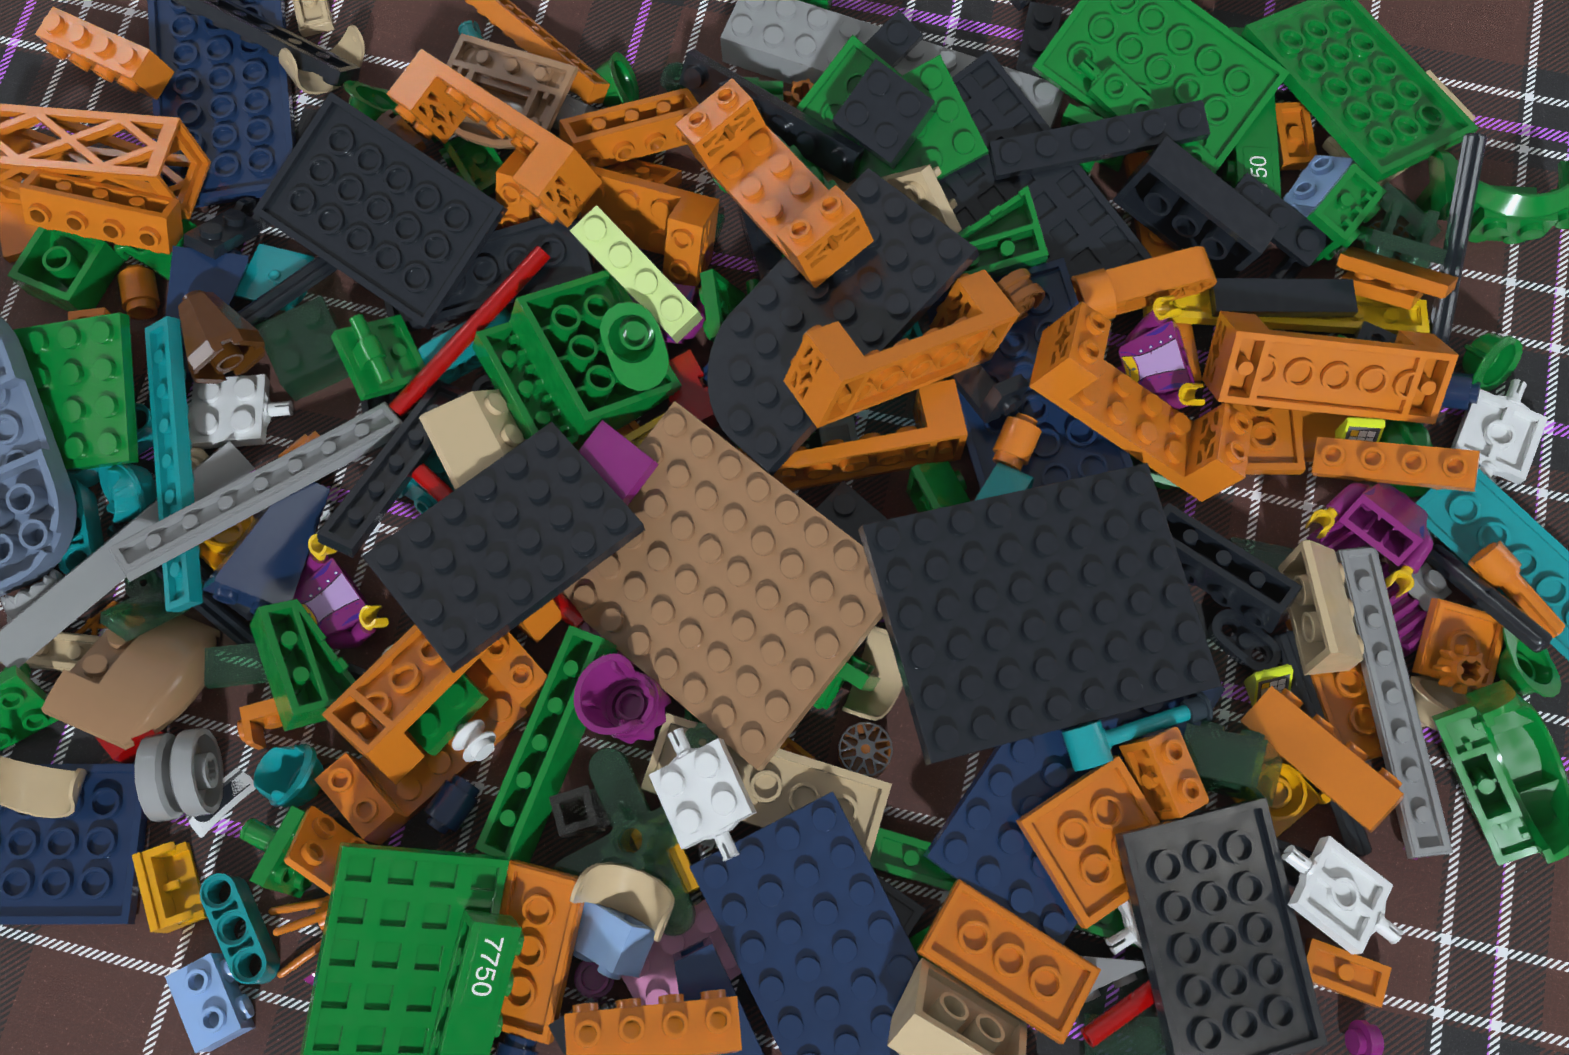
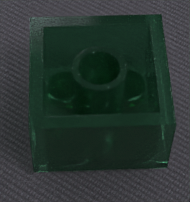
(303, 348)
(1234, 763)

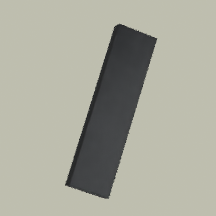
(1284, 297)

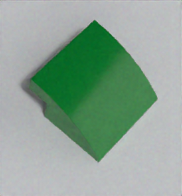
(556, 365)

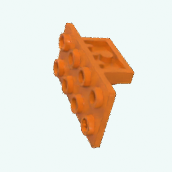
(317, 847)

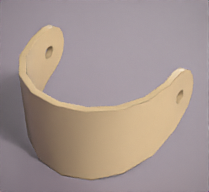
(350, 48)
(877, 703)
(39, 789)
(626, 891)

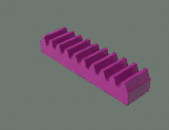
(1406, 613)

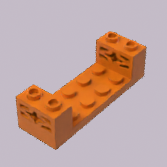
(440, 98)
(793, 208)
(647, 212)
(1328, 372)
(837, 380)
(936, 438)
(1194, 455)
(399, 690)
(380, 807)

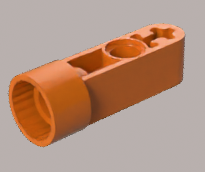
(1144, 281)

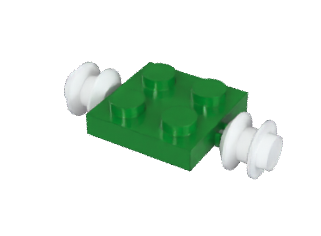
(449, 719)

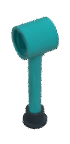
(1091, 744)

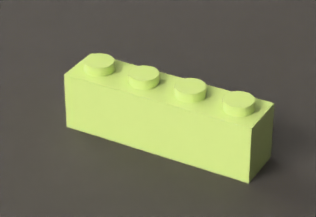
(636, 273)

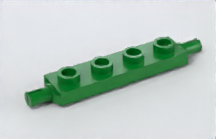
(1122, 96)

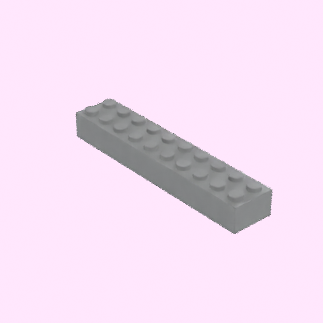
(800, 41)

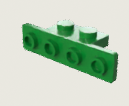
(475, 162)

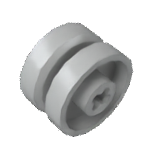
(179, 774)

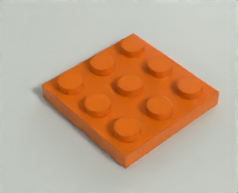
(1078, 841)

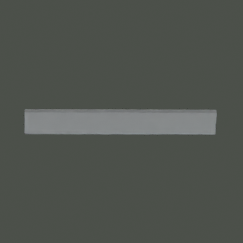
(254, 492)
(99, 571)
(1394, 705)

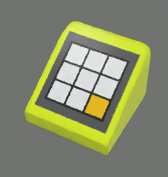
(1361, 429)
(1261, 681)

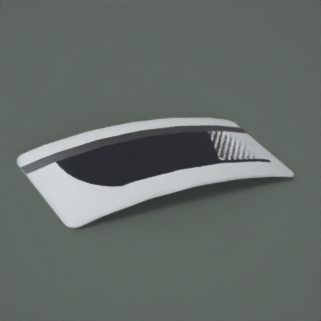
(235, 788)

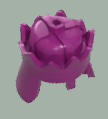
(619, 700)

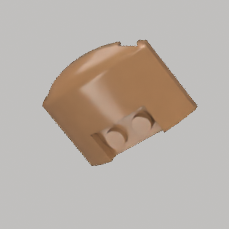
(518, 78)
(135, 684)

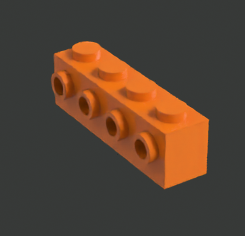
(104, 53)
(629, 128)
(101, 211)
(1323, 759)
(664, 1028)

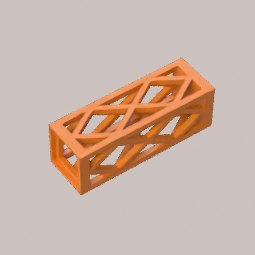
(125, 165)

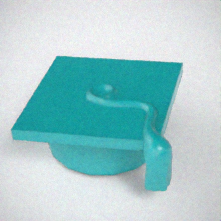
(269, 268)

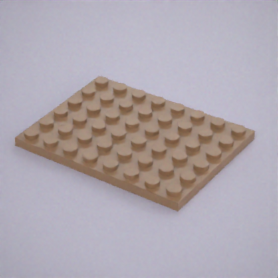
(731, 590)

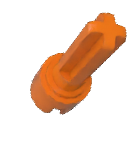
(1501, 570)

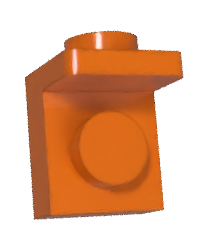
(254, 718)

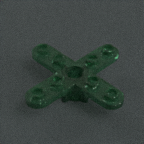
(630, 811)

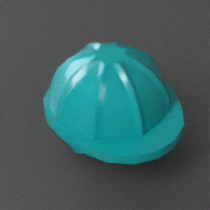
(127, 489)
(288, 775)

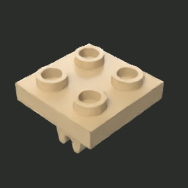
(924, 189)

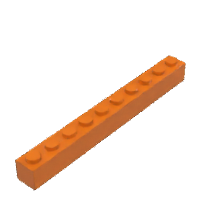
(538, 41)

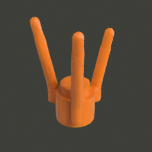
(319, 916)

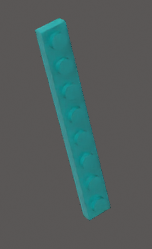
(172, 454)

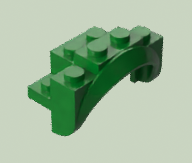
(1499, 211)
(1508, 773)

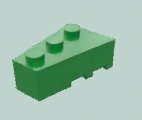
(1007, 238)
(298, 663)

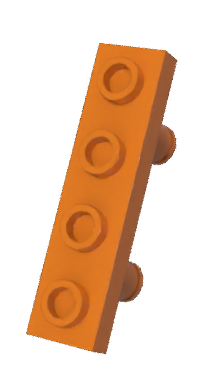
(1396, 464)

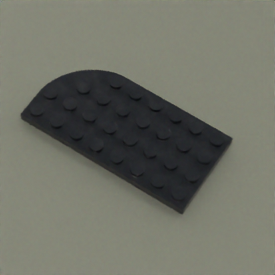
(1069, 206)
(871, 296)

